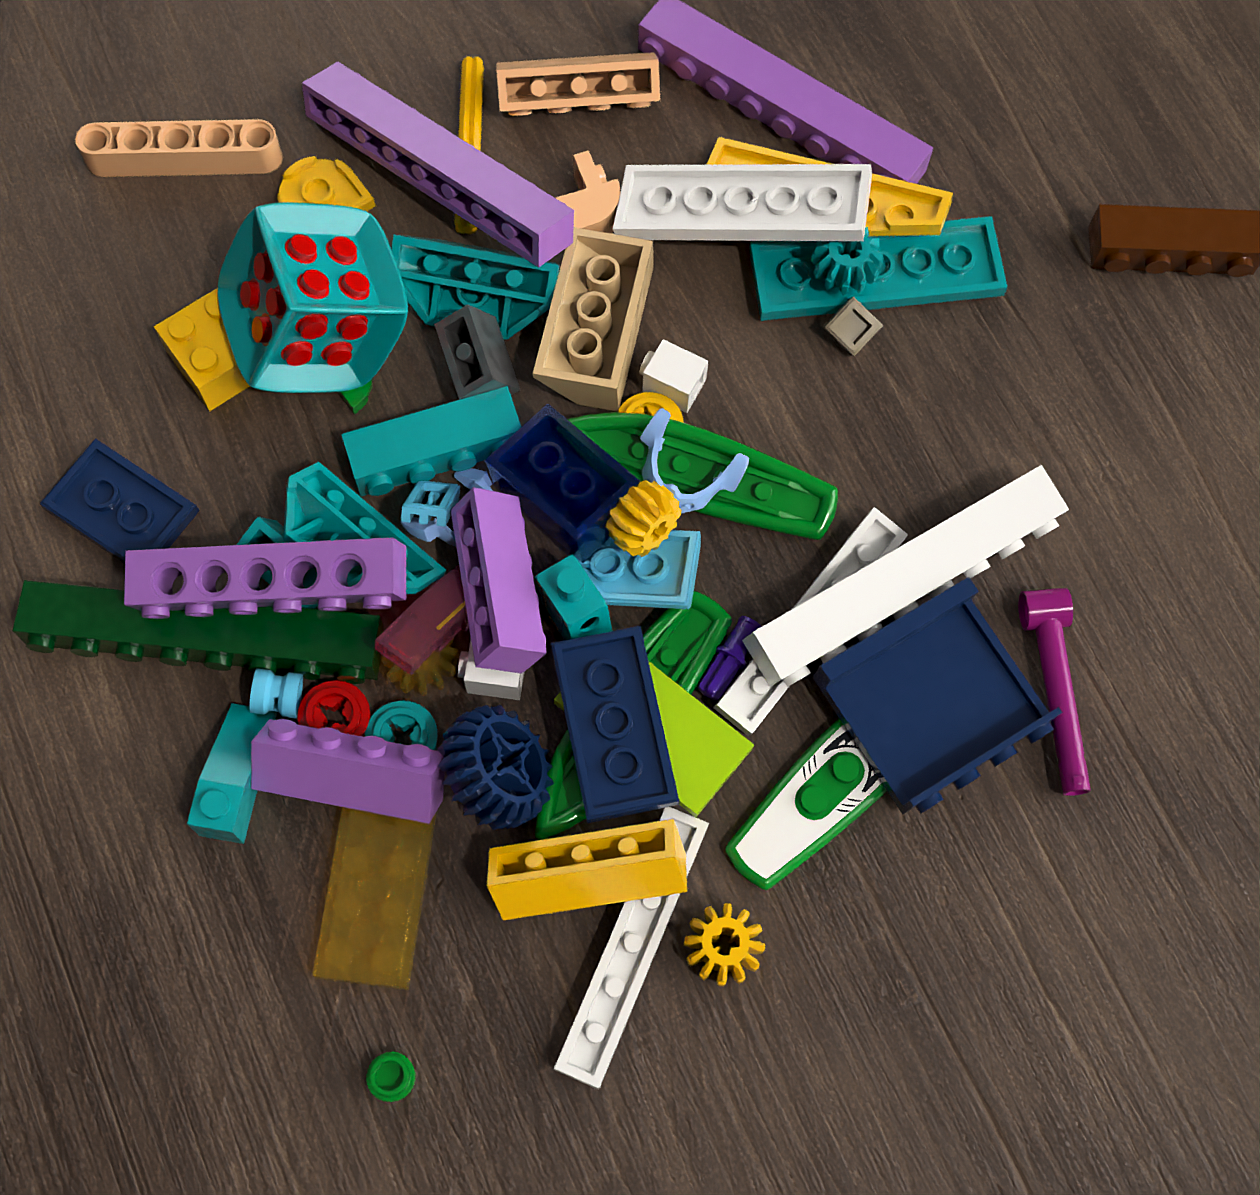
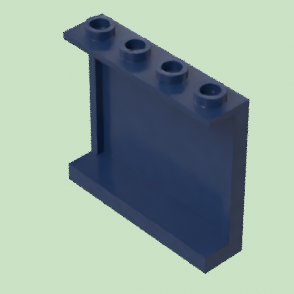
(933, 699)

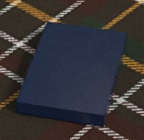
(118, 503)

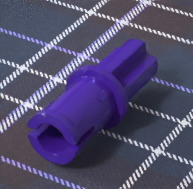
(728, 660)

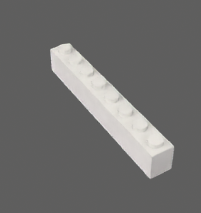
(905, 575)

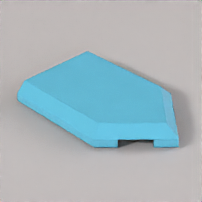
(656, 580)

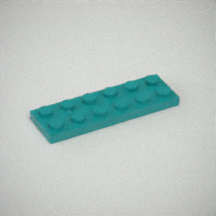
(914, 271)

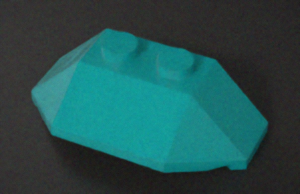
(450, 275)
(328, 510)

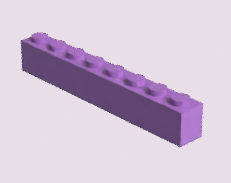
(778, 93)
(439, 164)

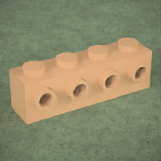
(578, 82)

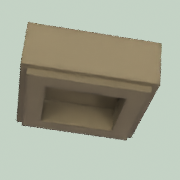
(852, 326)

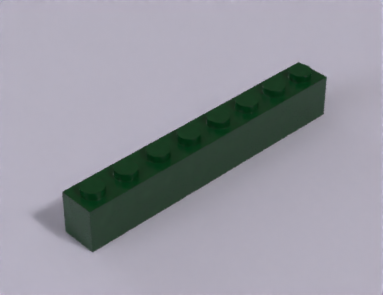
(300, 642)

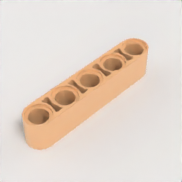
(155, 146)

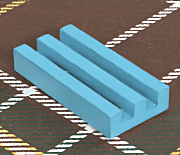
(413, 505)

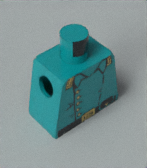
(572, 599)

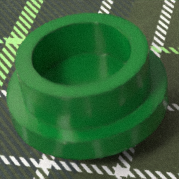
(391, 1077)

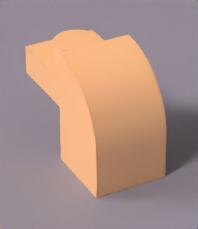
(596, 200)

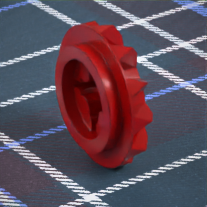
(332, 696)

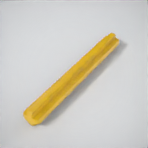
(470, 117)

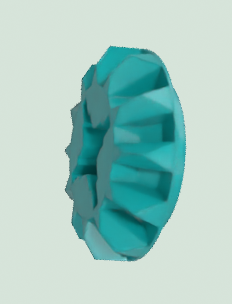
(404, 716)

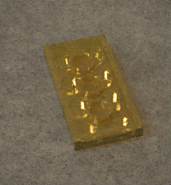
(374, 900)

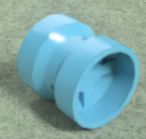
(276, 693)

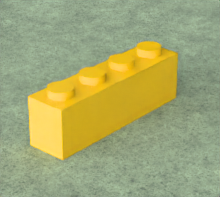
(587, 869)

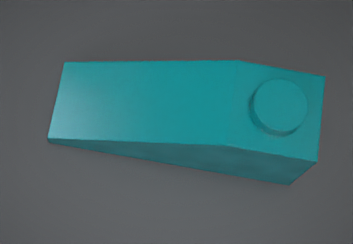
(224, 790)

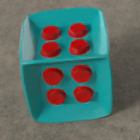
(310, 298)

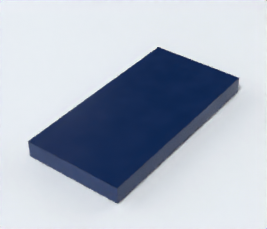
(614, 724)

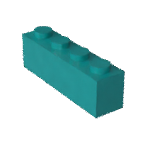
(430, 441)

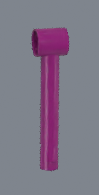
(1048, 613)

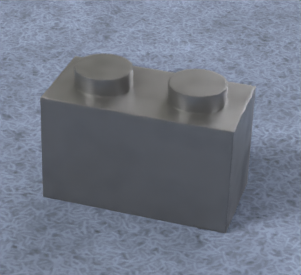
(475, 352)

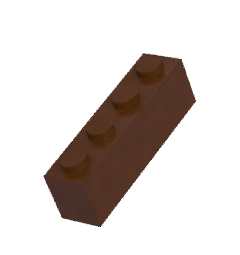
(1175, 240)

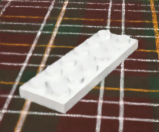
(744, 202)

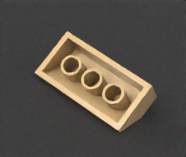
(595, 318)

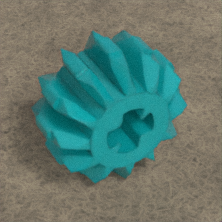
(847, 263)

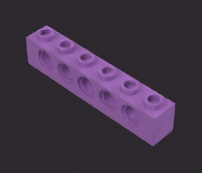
(153, 571)

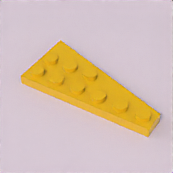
(893, 205)

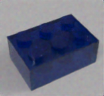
(561, 480)

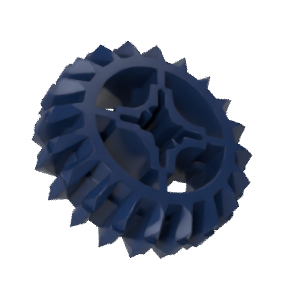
(495, 767)

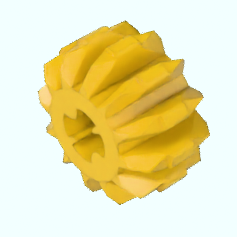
(643, 518)
(710, 934)

